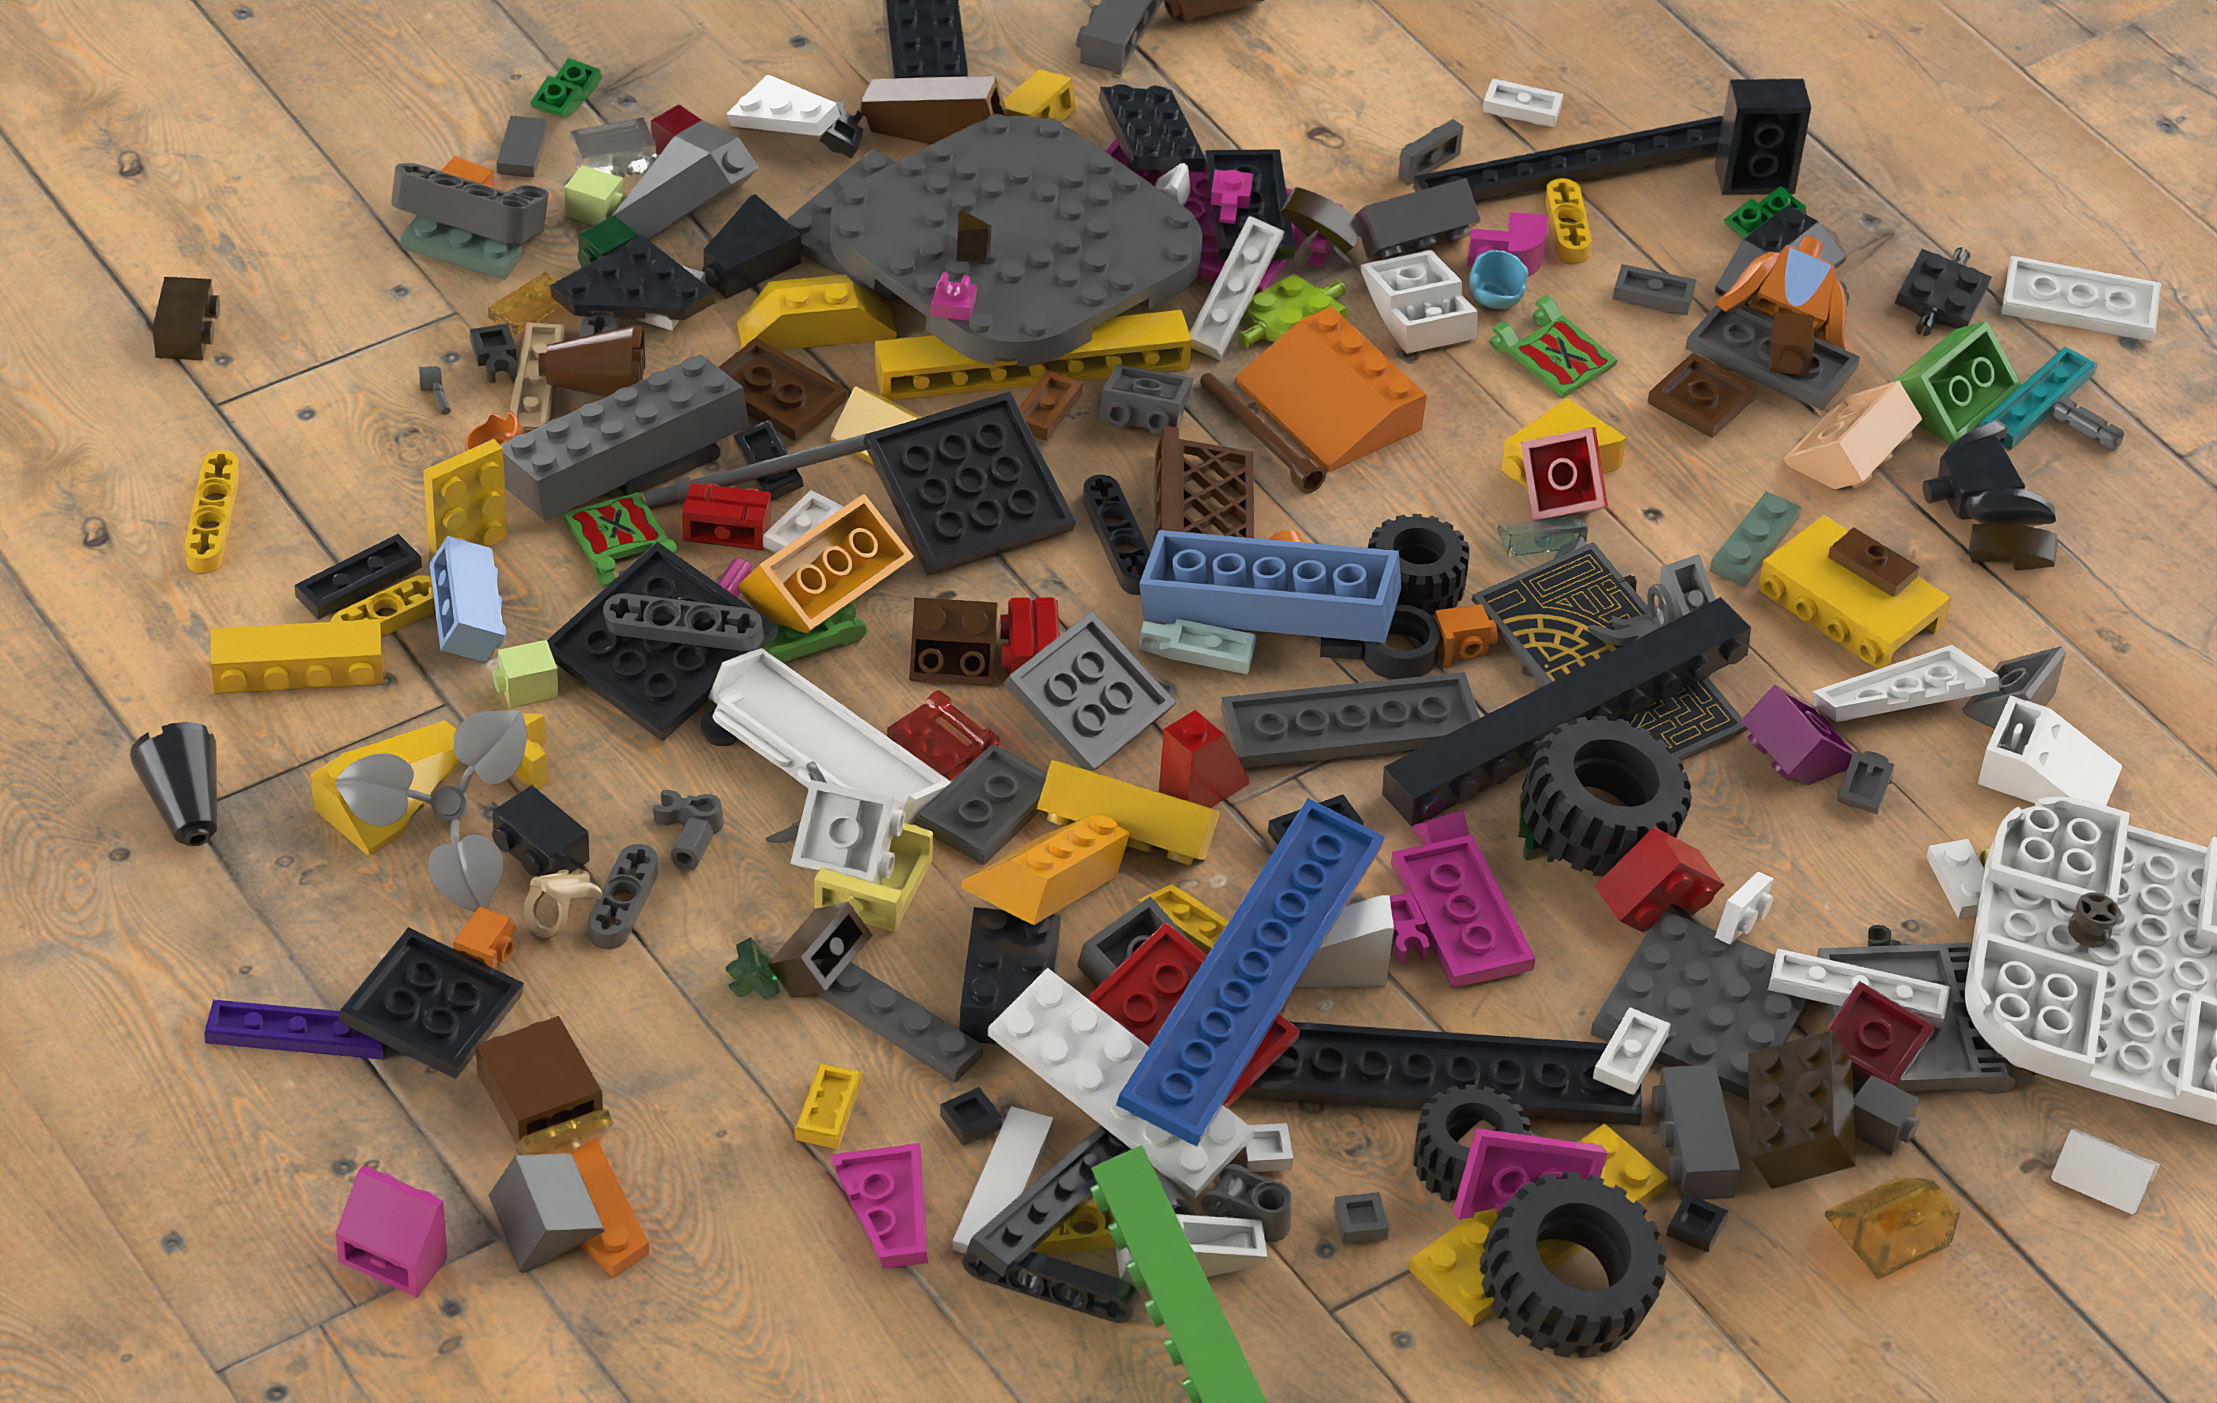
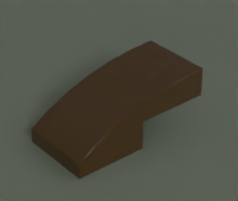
(1314, 212)
(2023, 544)

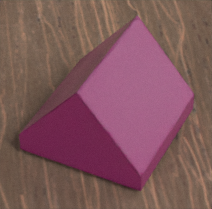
(1442, 828)

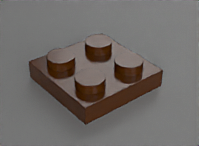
(1702, 395)

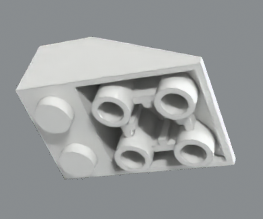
(2045, 756)

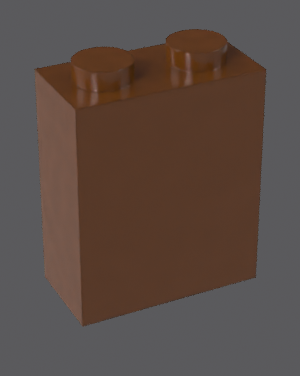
(537, 1078)

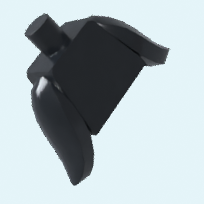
(1984, 483)

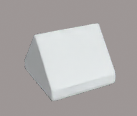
(1176, 184)

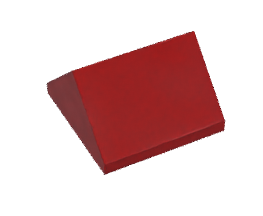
(1564, 474)

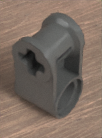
(1251, 1198)

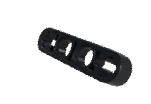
(1117, 534)
(1097, 1293)

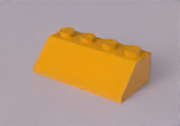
(826, 567)
(1052, 869)

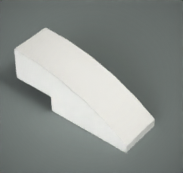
(1218, 1243)

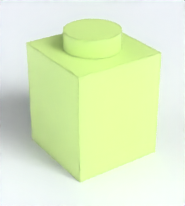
(593, 195)
(526, 674)

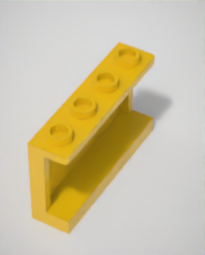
(1844, 603)

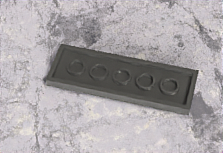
(1346, 719)

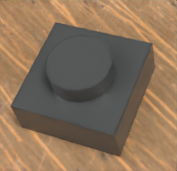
(1360, 1218)

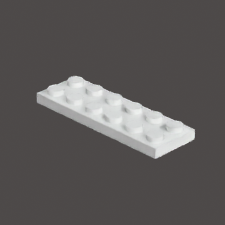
(1090, 1062)

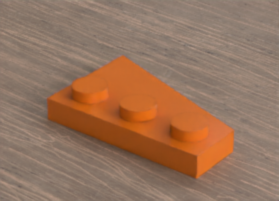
(623, 1237)

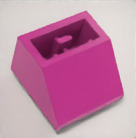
(392, 1231)

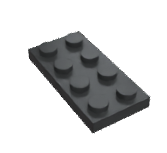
(1742, 344)

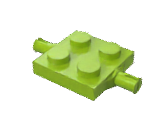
(1284, 305)

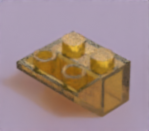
(1896, 1223)

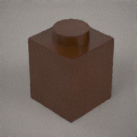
(1791, 343)

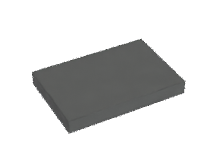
(985, 804)

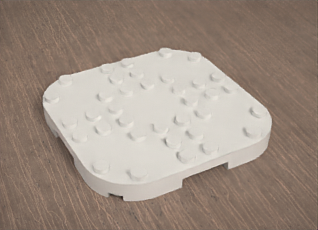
(2110, 1016)

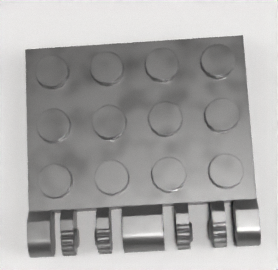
(1956, 1053)

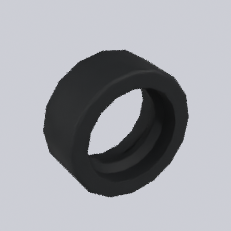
(1405, 664)

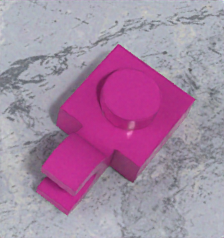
(1230, 191)

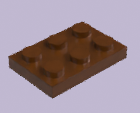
(782, 389)

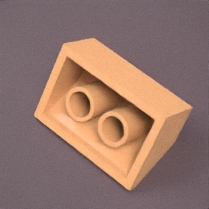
(1856, 437)

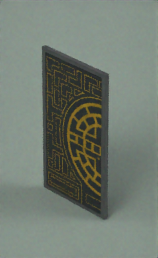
(1546, 625)

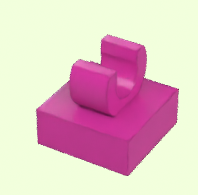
(953, 299)

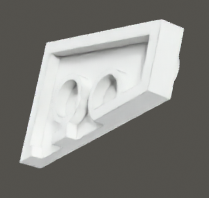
(783, 108)

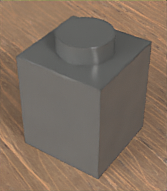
(1884, 1115)

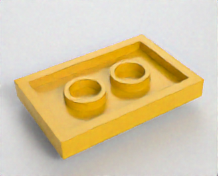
(467, 497)

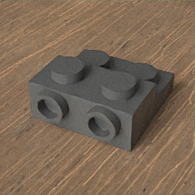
(1144, 398)

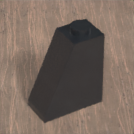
(750, 249)

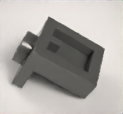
(1866, 781)

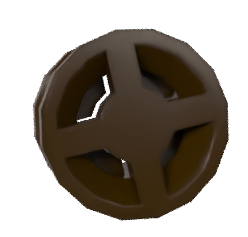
(2093, 920)

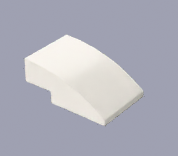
(1420, 301)

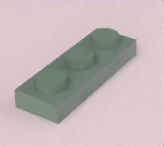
(460, 247)
(1755, 539)

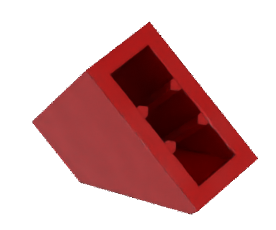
(1199, 762)

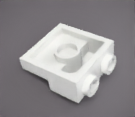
(848, 832)

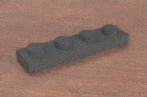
(903, 1022)

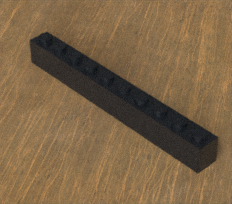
(1610, 686)

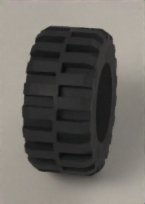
(1607, 758)
(1604, 1225)

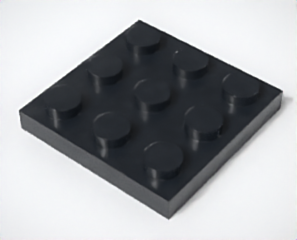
(431, 1002)

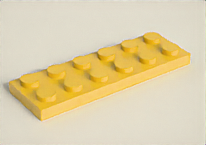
(1453, 1261)

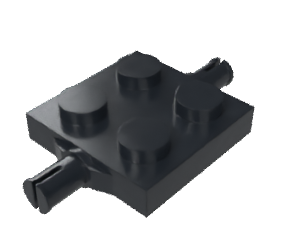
(1943, 290)

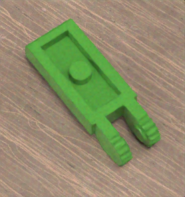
(837, 629)

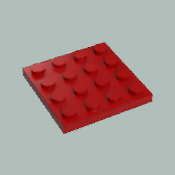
(1151, 984)

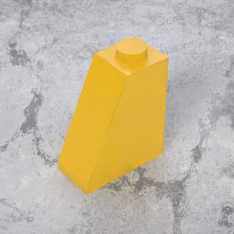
(1562, 419)

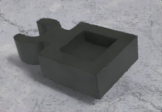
(495, 349)

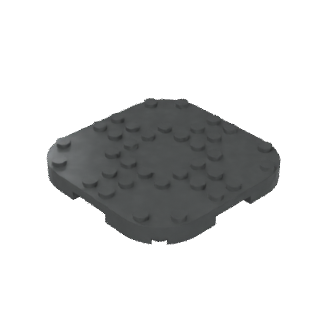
(1068, 237)

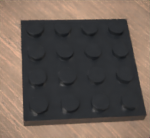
(969, 482)
(646, 678)

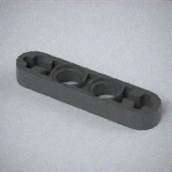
(685, 615)

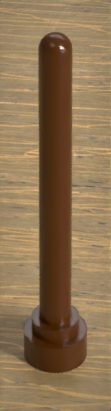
(1304, 472)

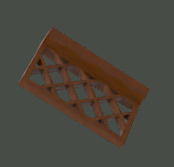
(1174, 497)

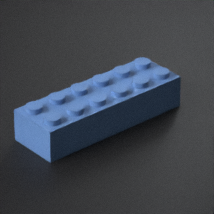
(1271, 585)

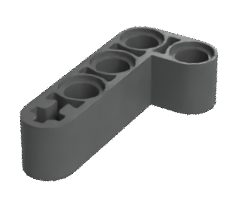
(470, 206)

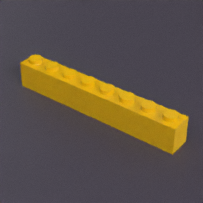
(932, 368)

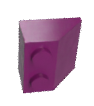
(1796, 737)

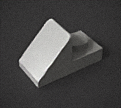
(1687, 585)

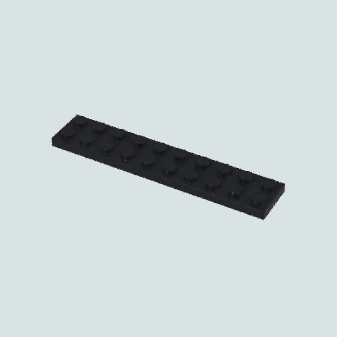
(1413, 1065)

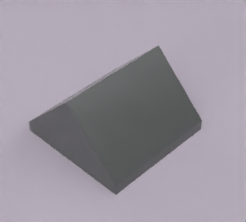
(2024, 677)
(544, 1208)

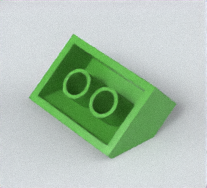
(1960, 381)

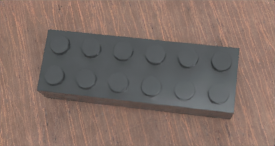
(623, 436)

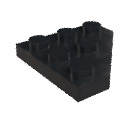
(633, 282)

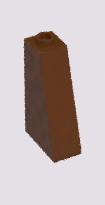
(930, 107)

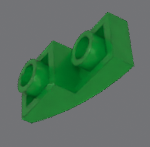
(568, 89)
(1754, 214)

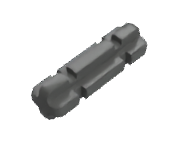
(2088, 423)

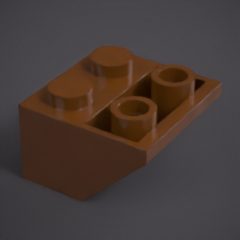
(953, 641)

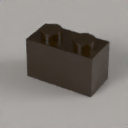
(185, 318)
(820, 949)

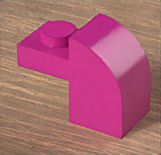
(1523, 239)

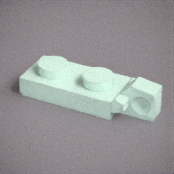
(1199, 644)

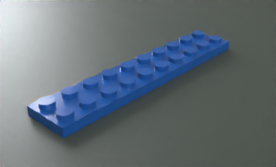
(1250, 973)

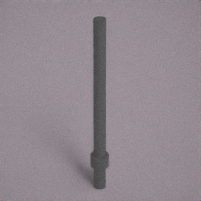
(758, 470)

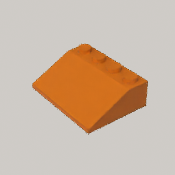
(1333, 390)

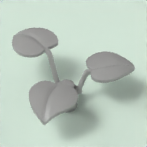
(379, 789)

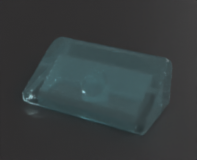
(1541, 535)

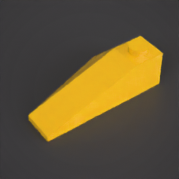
(425, 749)

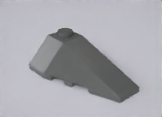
(685, 178)

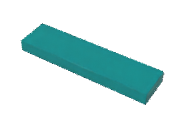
(2039, 394)

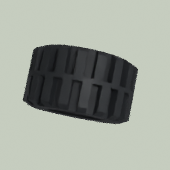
(1430, 559)
(1446, 1120)

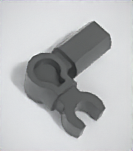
(701, 819)

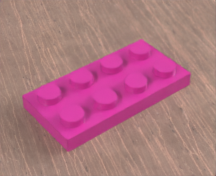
(1463, 911)

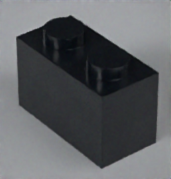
(539, 834)

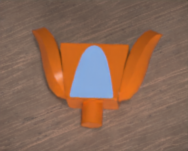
(1793, 284)

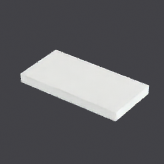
(2081, 298)

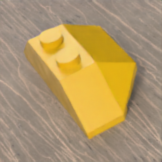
(815, 314)

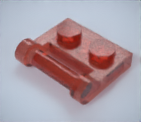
(933, 743)

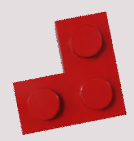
(1656, 875)

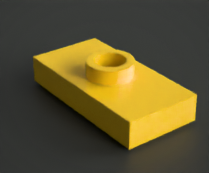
(828, 1106)

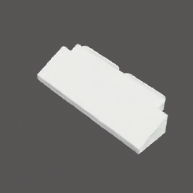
(799, 724)

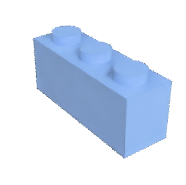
(467, 599)

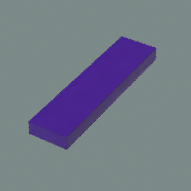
(287, 1030)

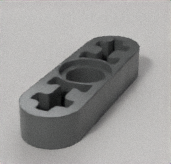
(628, 911)

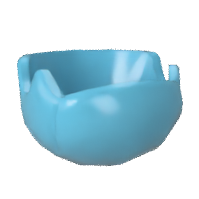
(1498, 279)

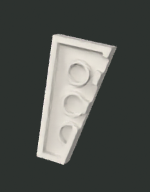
(1907, 684)

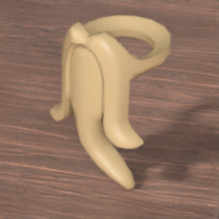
(561, 888)

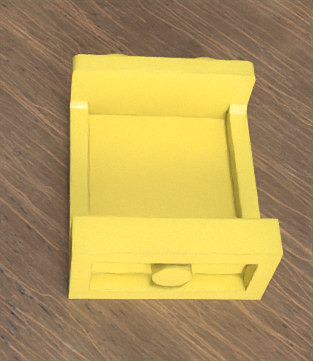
(884, 903)

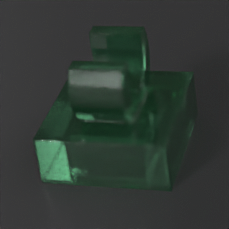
(752, 971)

